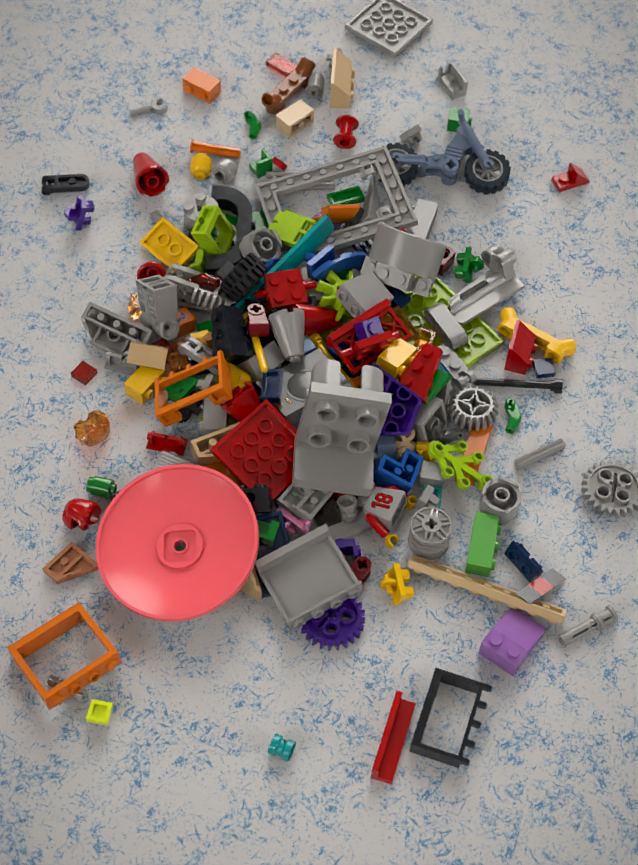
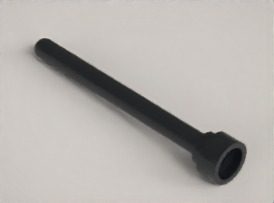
(555, 385)

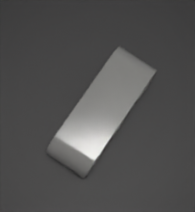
(446, 325)

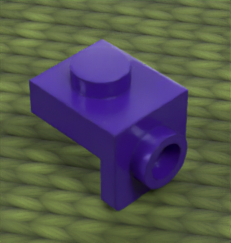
(348, 547)

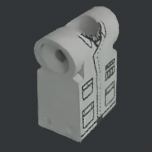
(158, 305)

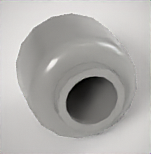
(225, 171)

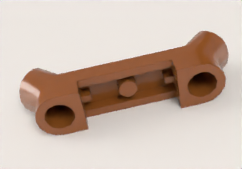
(276, 99)

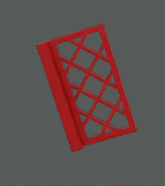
(346, 331)

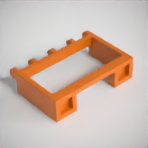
(217, 393)

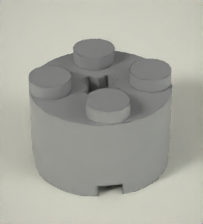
(193, 207)
(262, 243)
(501, 498)

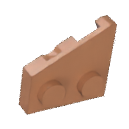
(70, 564)

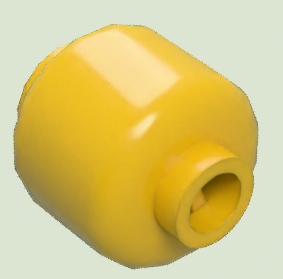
(200, 166)

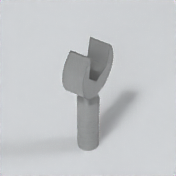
(154, 107)

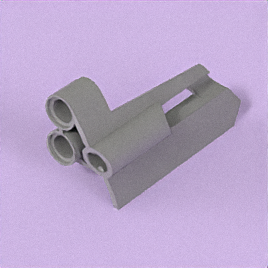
(493, 286)

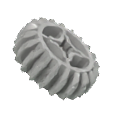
(484, 405)

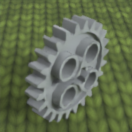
(594, 485)

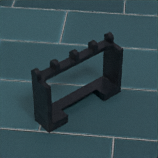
(459, 682)

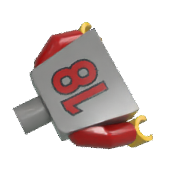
(384, 509)

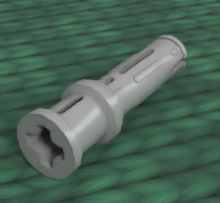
(596, 622)

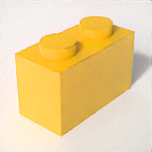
(142, 383)

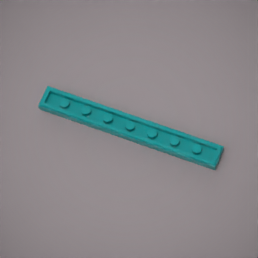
(295, 255)

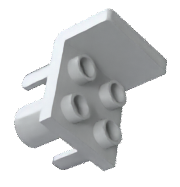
(339, 431)

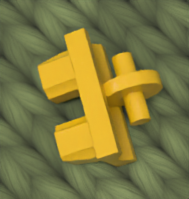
(394, 584)

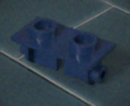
(520, 558)

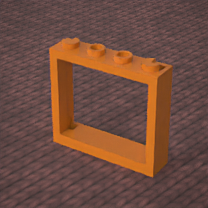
(49, 632)

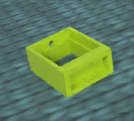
(213, 216)

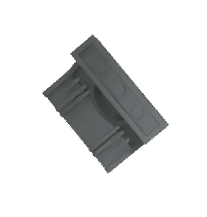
(295, 382)

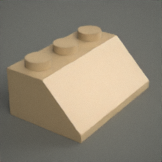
(341, 81)

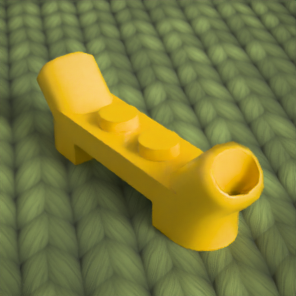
(551, 346)

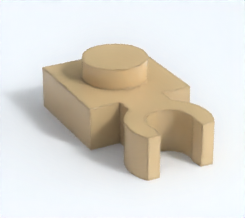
(405, 443)

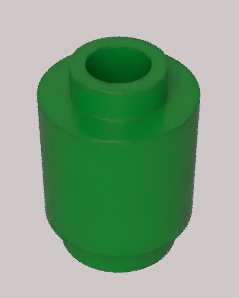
(101, 487)

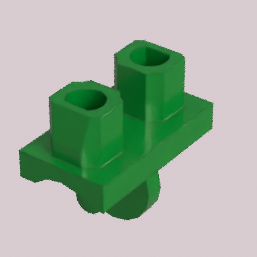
(470, 264)

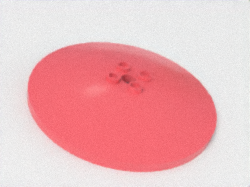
(170, 508)

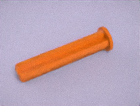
(214, 149)

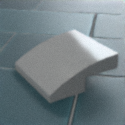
(303, 507)

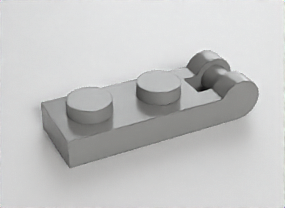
(196, 351)
(456, 367)

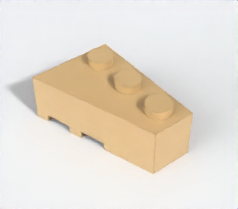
(201, 446)

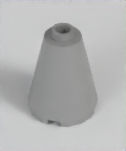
(289, 332)

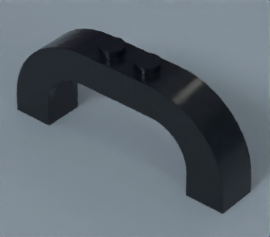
(237, 203)

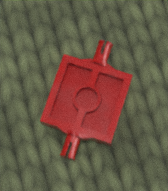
(285, 288)
(374, 344)

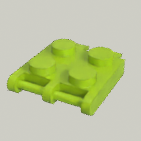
(291, 226)

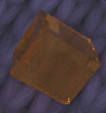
(425, 335)

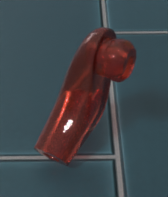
(205, 279)

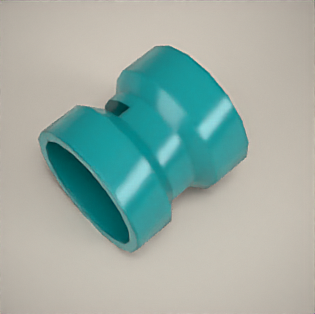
(281, 747)

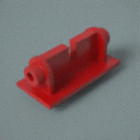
(166, 443)

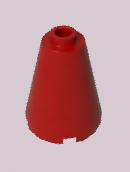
(149, 175)
(317, 318)
(243, 401)

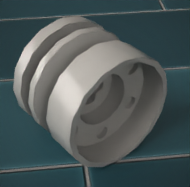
(426, 541)

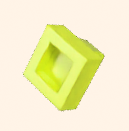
(99, 712)

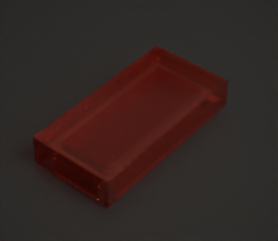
(281, 64)

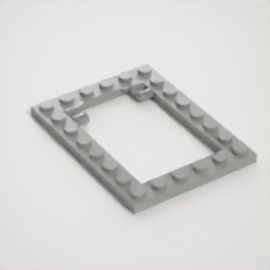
(372, 162)

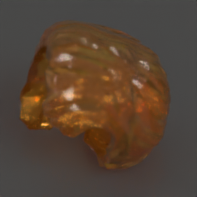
(94, 429)

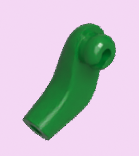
(255, 125)
(514, 415)

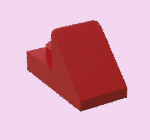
(572, 178)

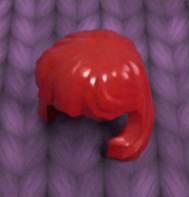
(81, 513)

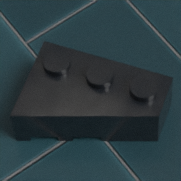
(229, 334)

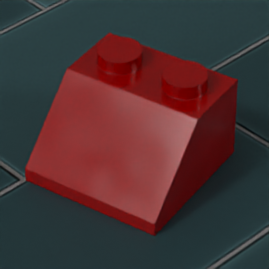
(520, 349)

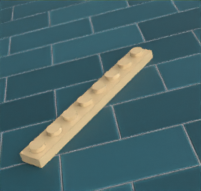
(479, 586)

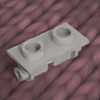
(118, 363)

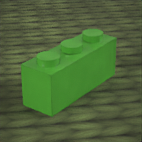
(483, 544)

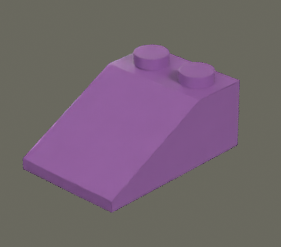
(511, 640)

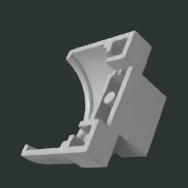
(402, 257)

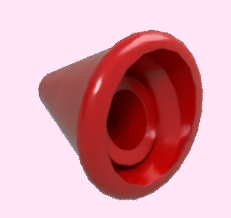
(150, 269)

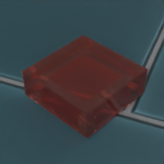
(84, 373)

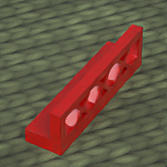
(393, 739)

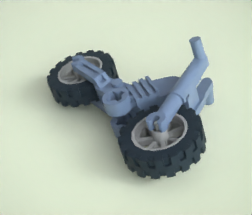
(448, 164)

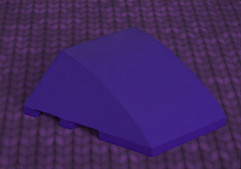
(403, 408)

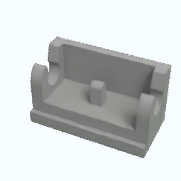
(452, 81)

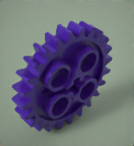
(344, 630)

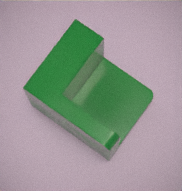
(261, 165)
(268, 532)

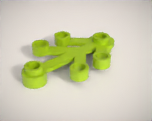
(442, 452)

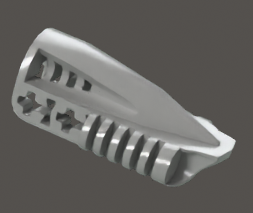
(197, 298)

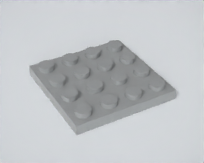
(388, 25)

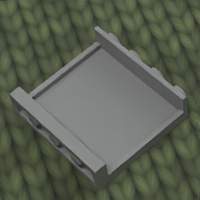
(308, 577)

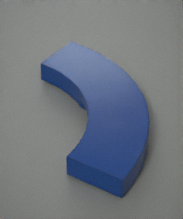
(344, 261)

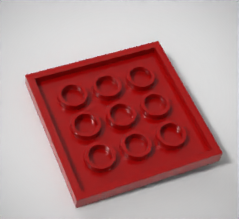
(259, 449)

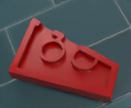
(421, 370)

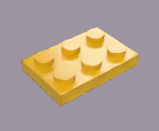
(169, 244)

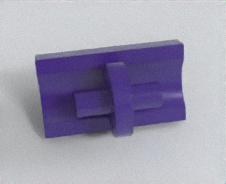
(79, 212)

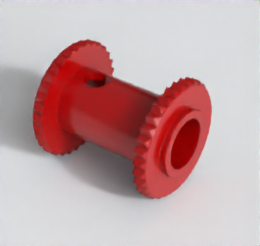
(347, 125)

